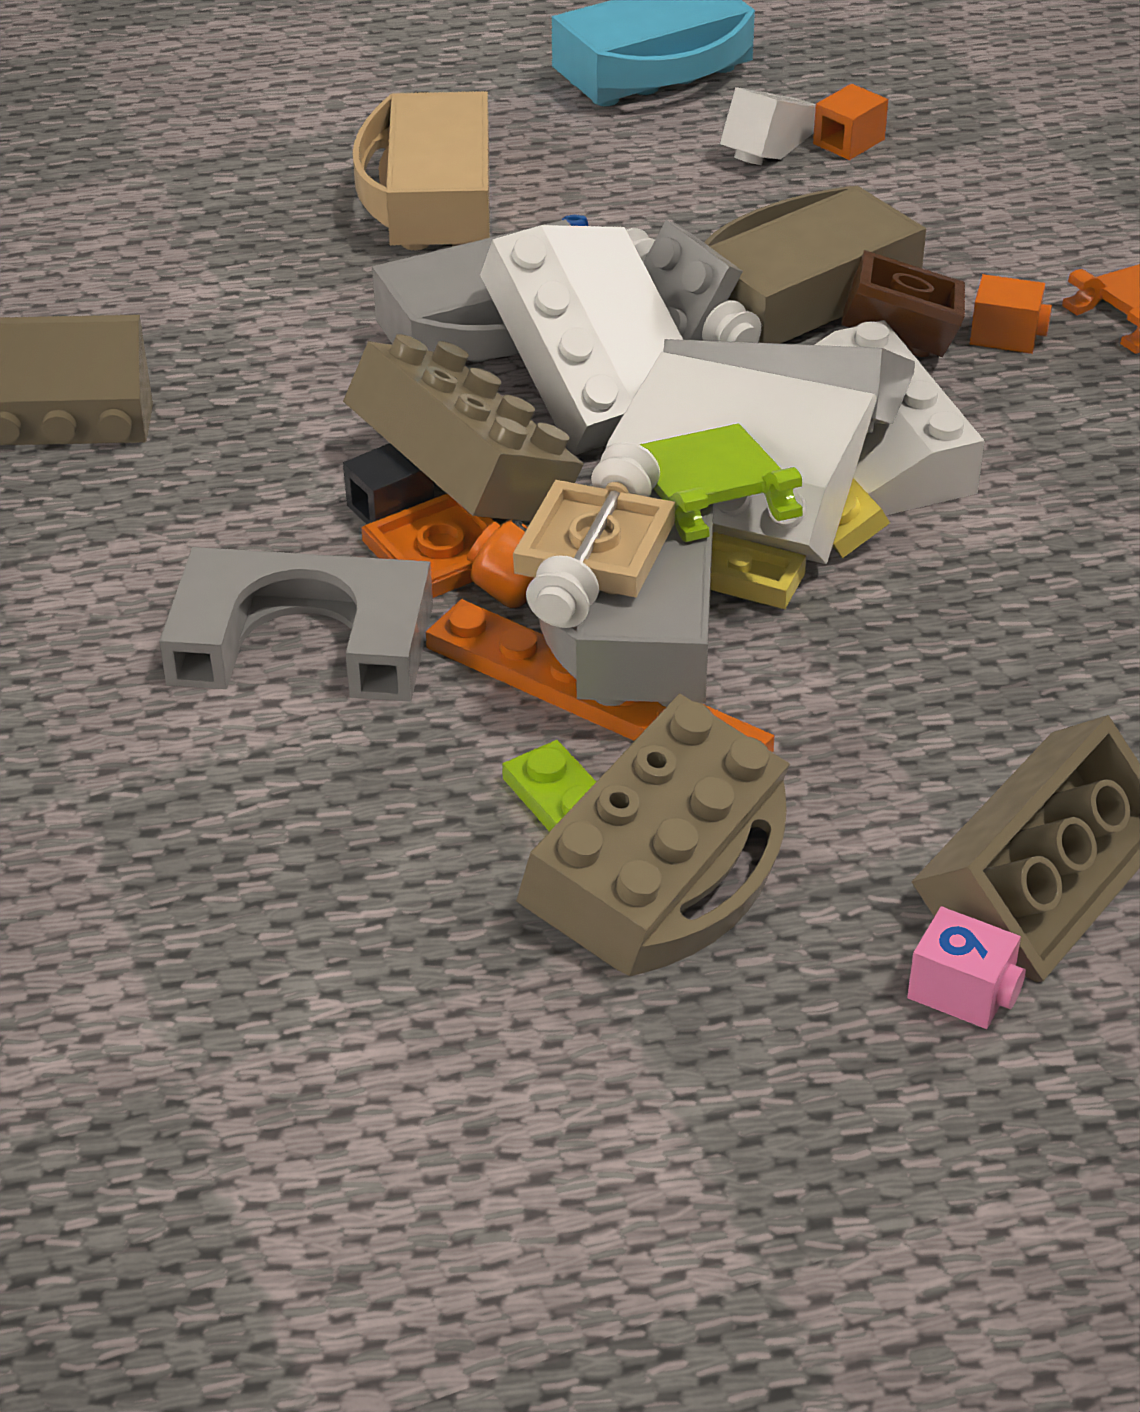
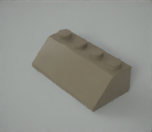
(73, 380)
(1047, 845)

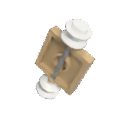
(594, 536)

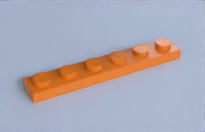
(527, 663)

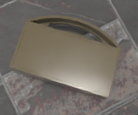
(806, 252)
(460, 427)
(659, 840)

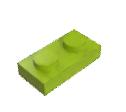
(548, 781)

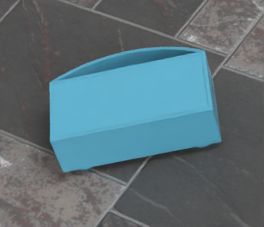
(649, 44)

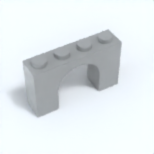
(235, 591)

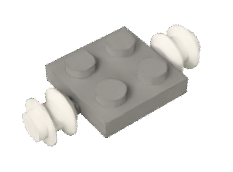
(695, 285)

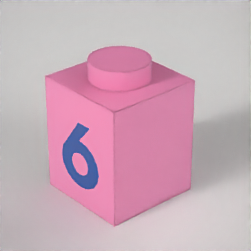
(966, 968)

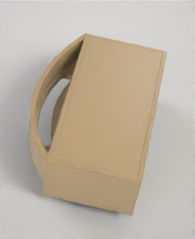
(431, 168)

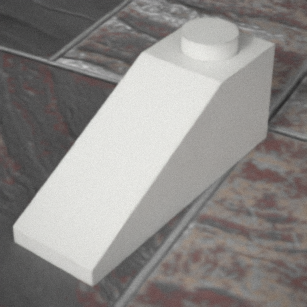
(766, 125)

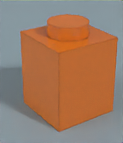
(850, 121)
(1009, 314)

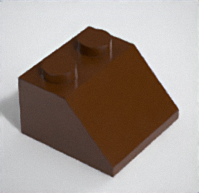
(913, 301)

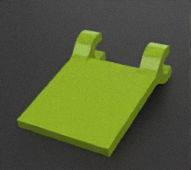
(719, 468)

